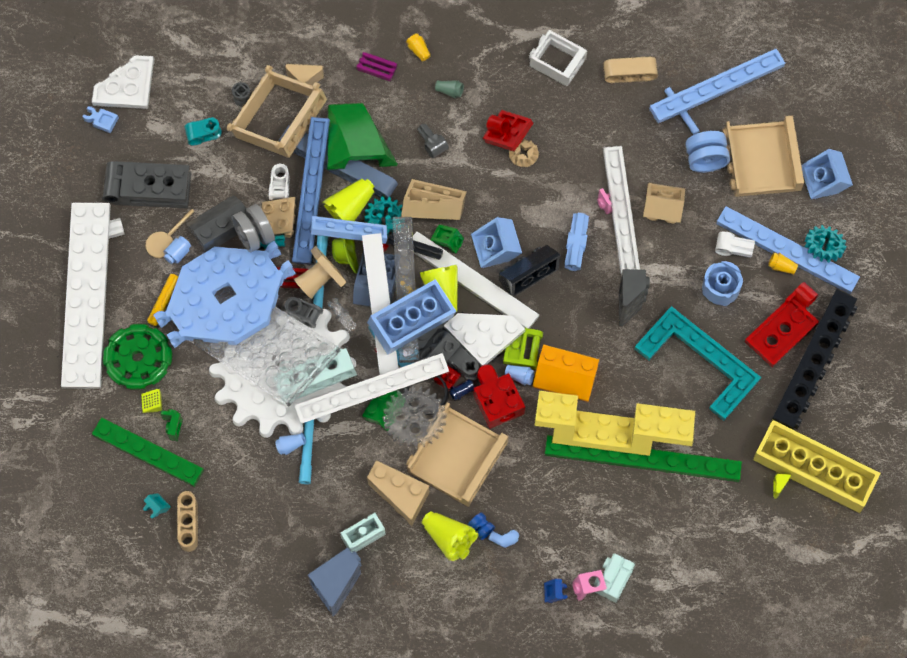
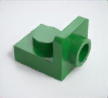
(448, 237)
(174, 426)

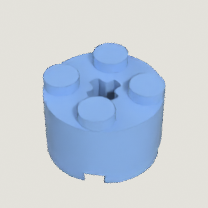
(722, 293)

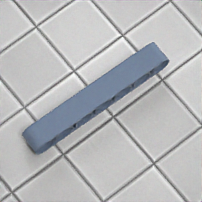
(354, 171)

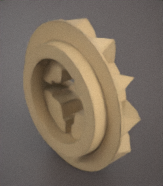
(522, 160)

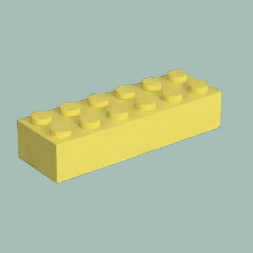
(816, 466)

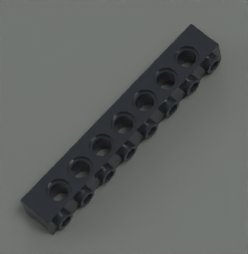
(840, 302)

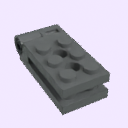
(147, 184)

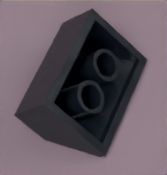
(529, 270)

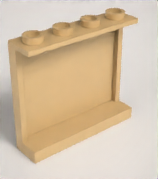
(764, 158)
(459, 458)

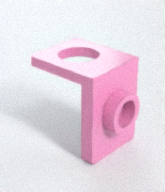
(604, 201)
(582, 587)

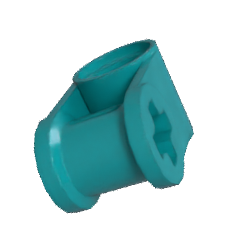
(200, 131)

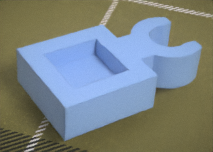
(103, 120)

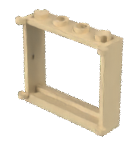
(299, 125)

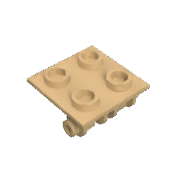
(281, 215)

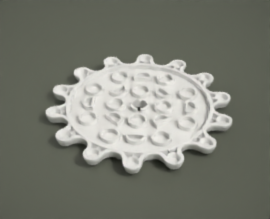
(259, 405)

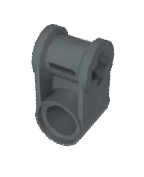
(306, 313)
(461, 362)

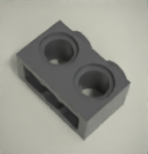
(439, 343)

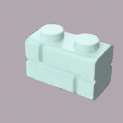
(363, 533)
(615, 576)

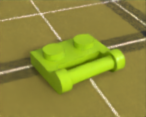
(515, 351)

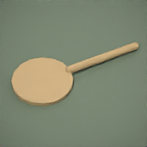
(160, 241)

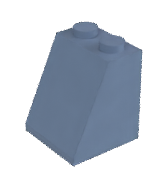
(336, 579)

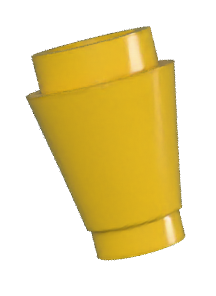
(418, 47)
(782, 263)

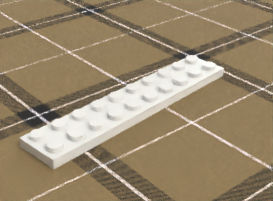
(86, 296)

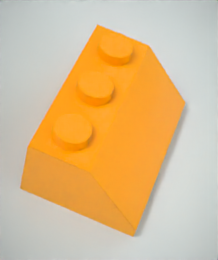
(565, 372)

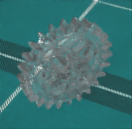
(427, 427)

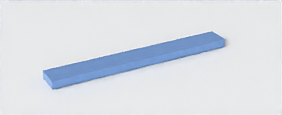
(310, 189)

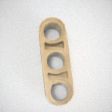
(630, 69)
(187, 530)

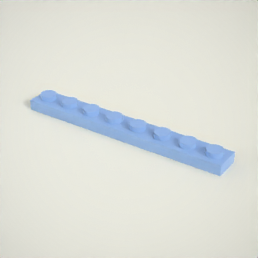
(716, 86)
(777, 243)

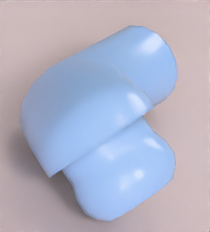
(504, 540)

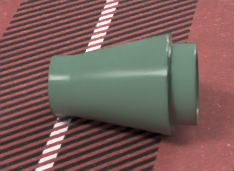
(450, 88)

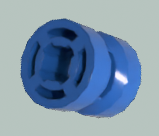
(481, 526)

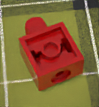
(499, 395)

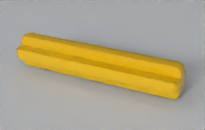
(163, 298)

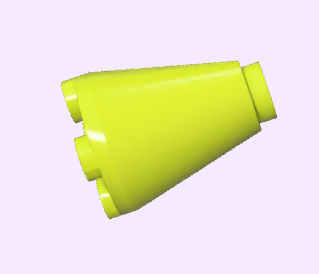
(450, 535)

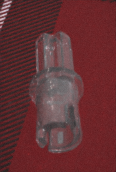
(342, 315)

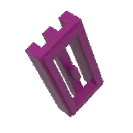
(379, 64)

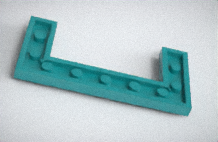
(741, 375)

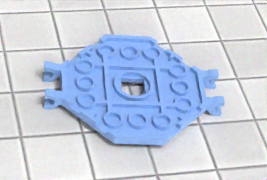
(201, 315)

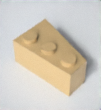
(433, 201)
(399, 490)

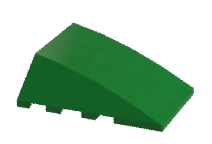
(354, 137)

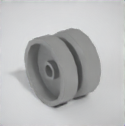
(253, 228)

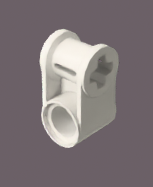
(279, 185)

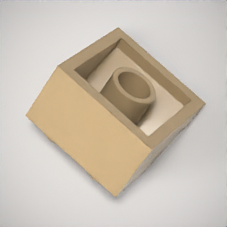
(664, 203)

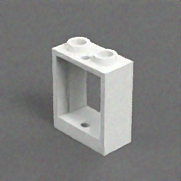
(565, 45)

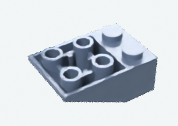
(361, 290)

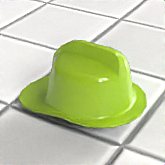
(344, 252)

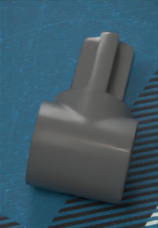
(434, 143)

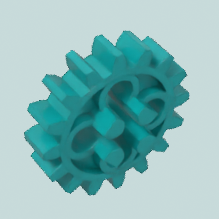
(379, 207)
(834, 248)

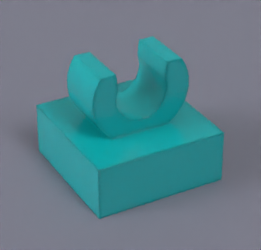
(157, 504)

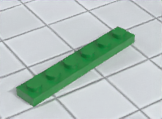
(147, 452)

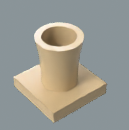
(318, 274)

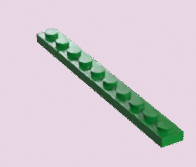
(657, 461)

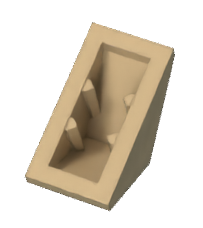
(305, 73)

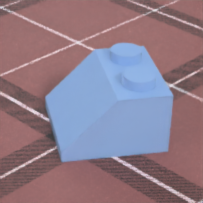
(826, 174)
(496, 242)

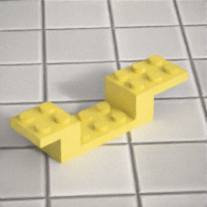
(611, 431)

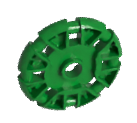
(129, 348)

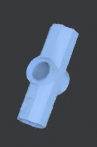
(576, 241)

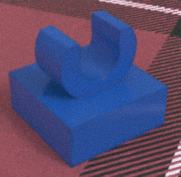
(553, 590)

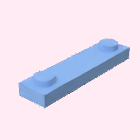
(346, 229)

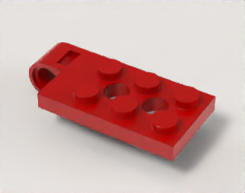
(790, 313)

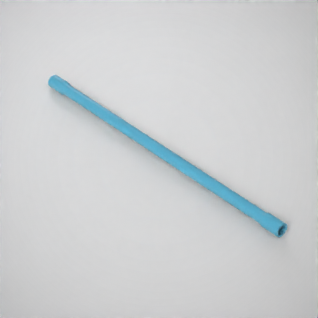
(305, 467)

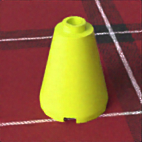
(350, 201)
(447, 279)

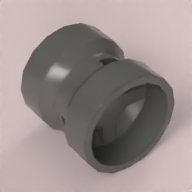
(241, 98)

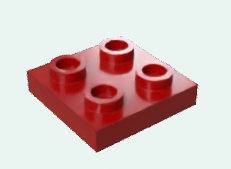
(507, 130)

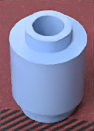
(177, 250)

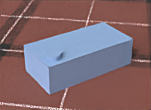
(411, 316)

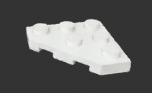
(127, 85)
(484, 334)

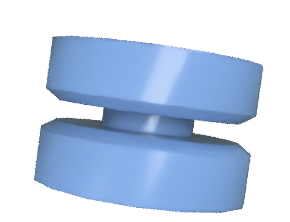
(707, 151)

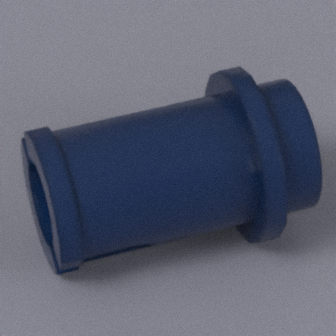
(461, 390)

